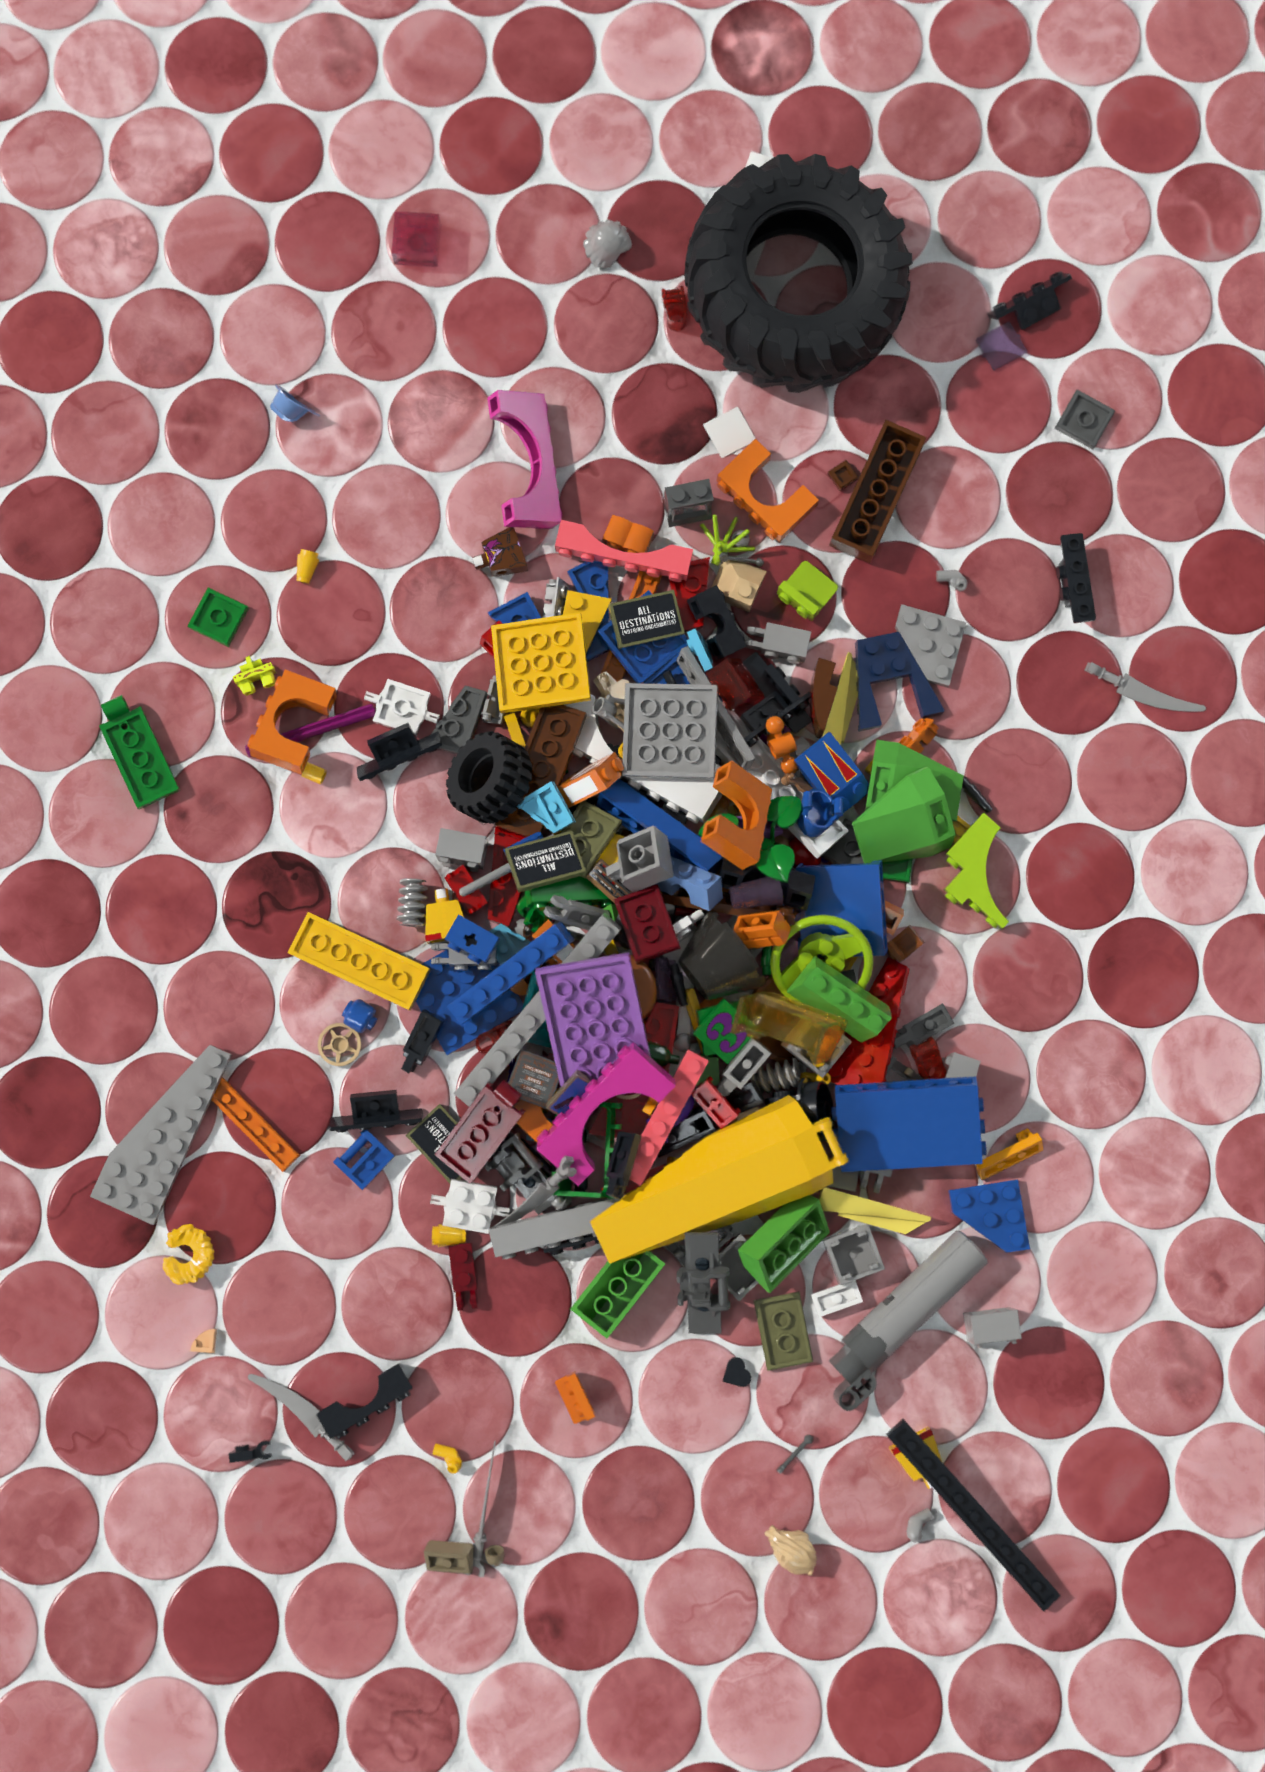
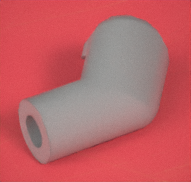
(954, 577)
(561, 1202)
(916, 1523)

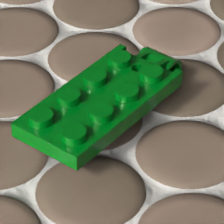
(137, 753)

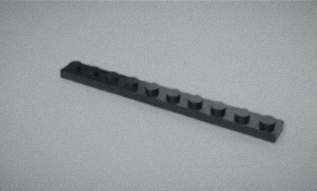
(973, 1515)

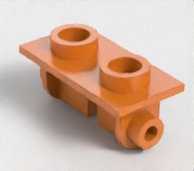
(924, 731)

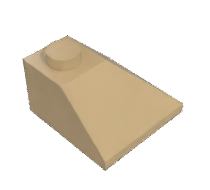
(739, 583)

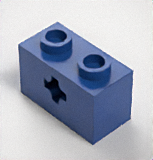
(485, 940)

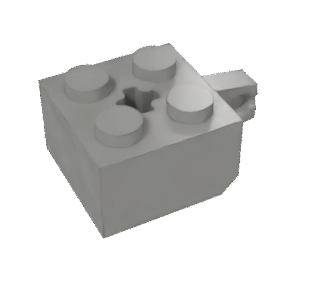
(642, 860)

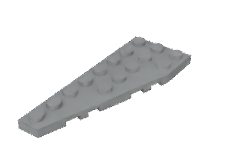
(151, 1155)

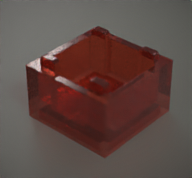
(734, 684)

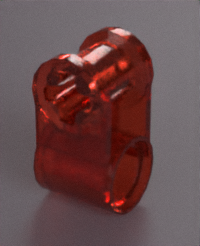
(674, 304)
(493, 1034)
(927, 1056)

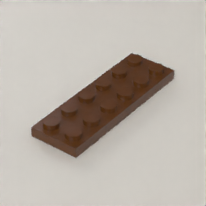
(550, 751)
(682, 898)

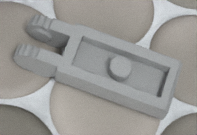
(574, 912)

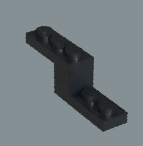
(701, 1124)

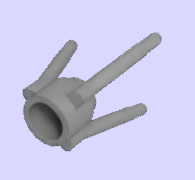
(605, 709)

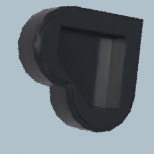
(736, 1373)

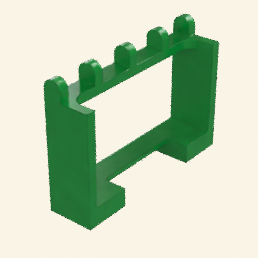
(565, 1184)

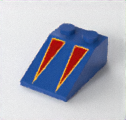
(833, 771)

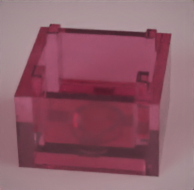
(416, 239)

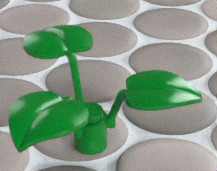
(777, 859)

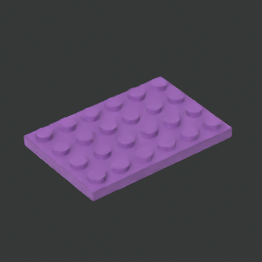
(591, 1013)

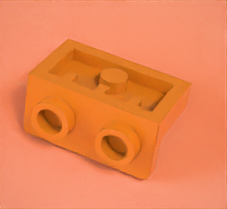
(575, 1398)

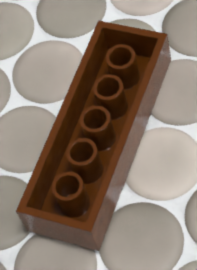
(877, 491)

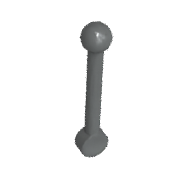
(724, 557)
(808, 1439)

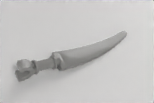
(1140, 692)
(543, 1191)
(303, 1410)
(480, 1537)

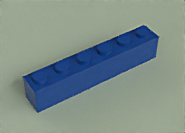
(640, 813)
(511, 973)

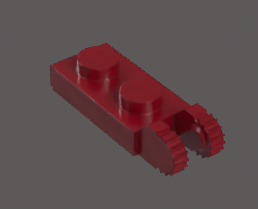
(463, 1273)

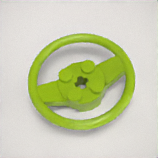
(834, 947)

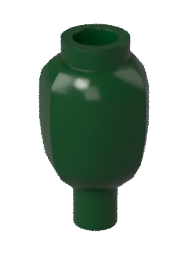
(662, 1054)

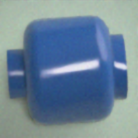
(359, 1016)

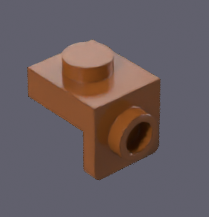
(904, 944)

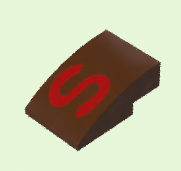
(822, 695)

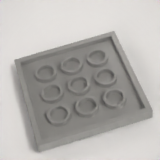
(670, 730)

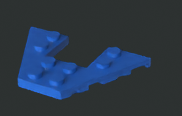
(586, 578)

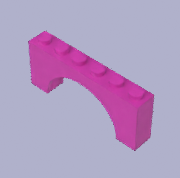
(529, 420)
(630, 1073)

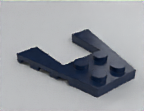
(883, 660)

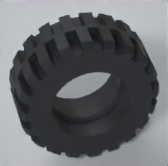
(508, 782)

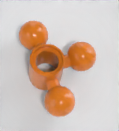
(781, 744)

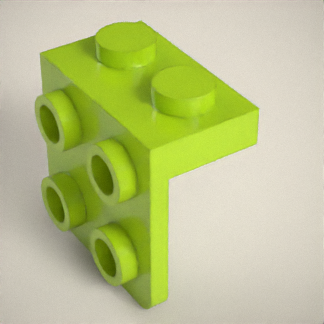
(807, 590)

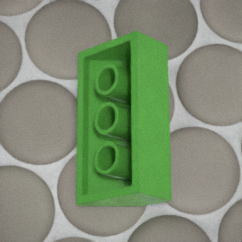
(836, 994)
(784, 1241)
(616, 1291)

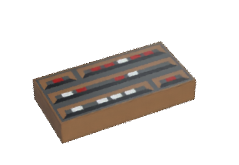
(610, 888)

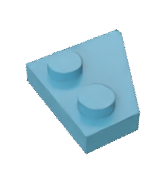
(698, 645)
(548, 807)
(509, 943)

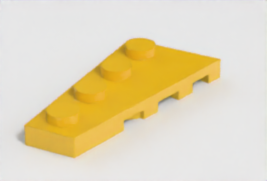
(592, 611)

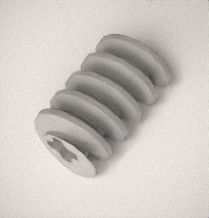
(412, 902)
(777, 1077)

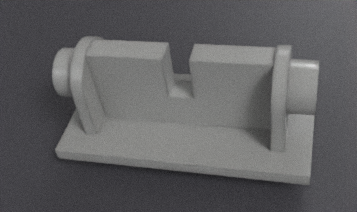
(556, 592)
(491, 708)

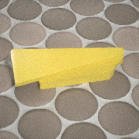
(843, 702)
(870, 1211)

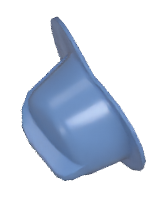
(288, 407)

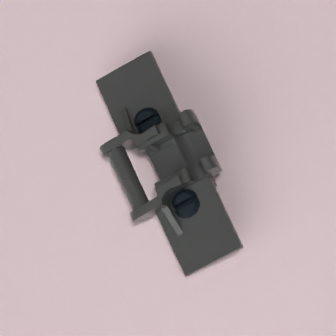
(515, 1169)
(695, 1286)

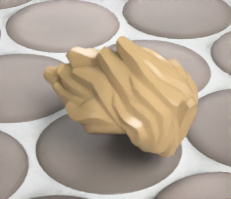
(793, 1550)

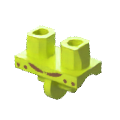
(252, 673)

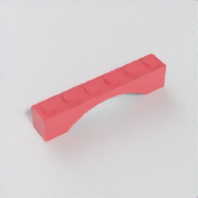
(669, 561)
(667, 1113)

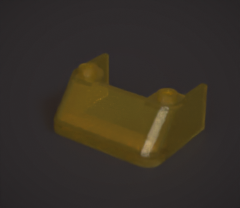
(789, 1022)

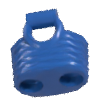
(817, 812)

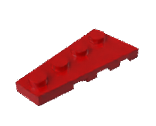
(503, 891)

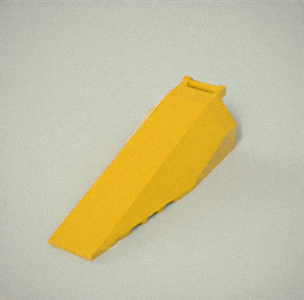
(723, 1180)

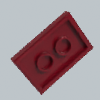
(647, 924)

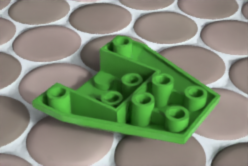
(895, 761)
(906, 821)

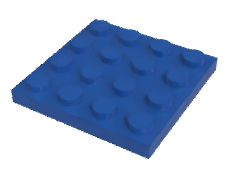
(445, 986)

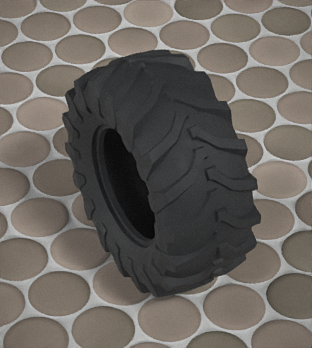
(813, 203)

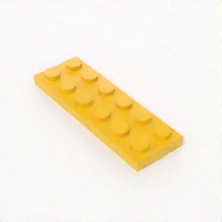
(359, 961)

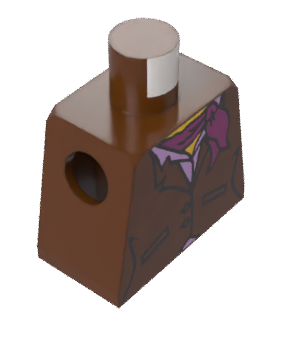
(502, 554)

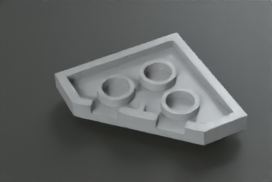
(932, 641)

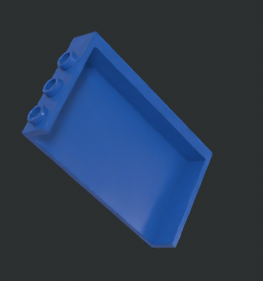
(910, 1124)

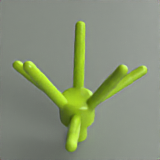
(722, 546)

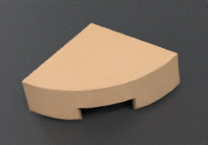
(205, 1342)

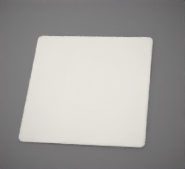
(729, 432)

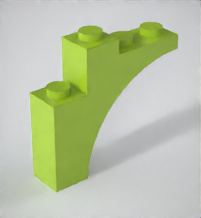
(970, 883)

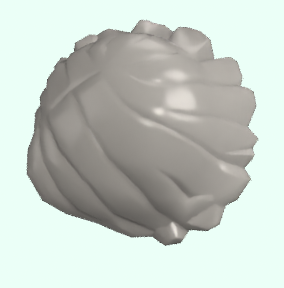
(606, 243)

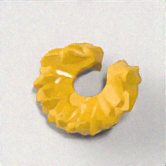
(202, 1255)

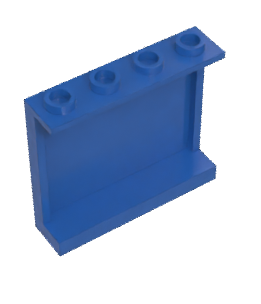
(852, 894)

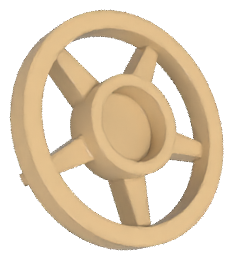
(339, 1044)

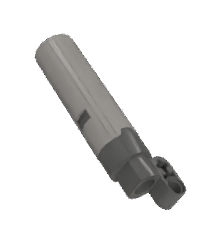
(902, 1314)

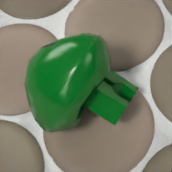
(531, 915)

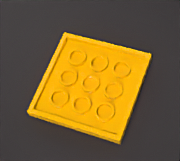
(540, 663)

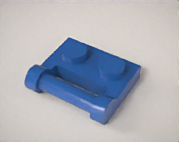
(369, 1164)

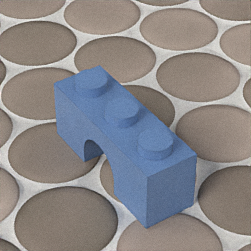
(701, 885)

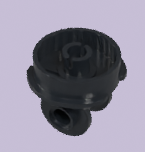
(813, 1099)

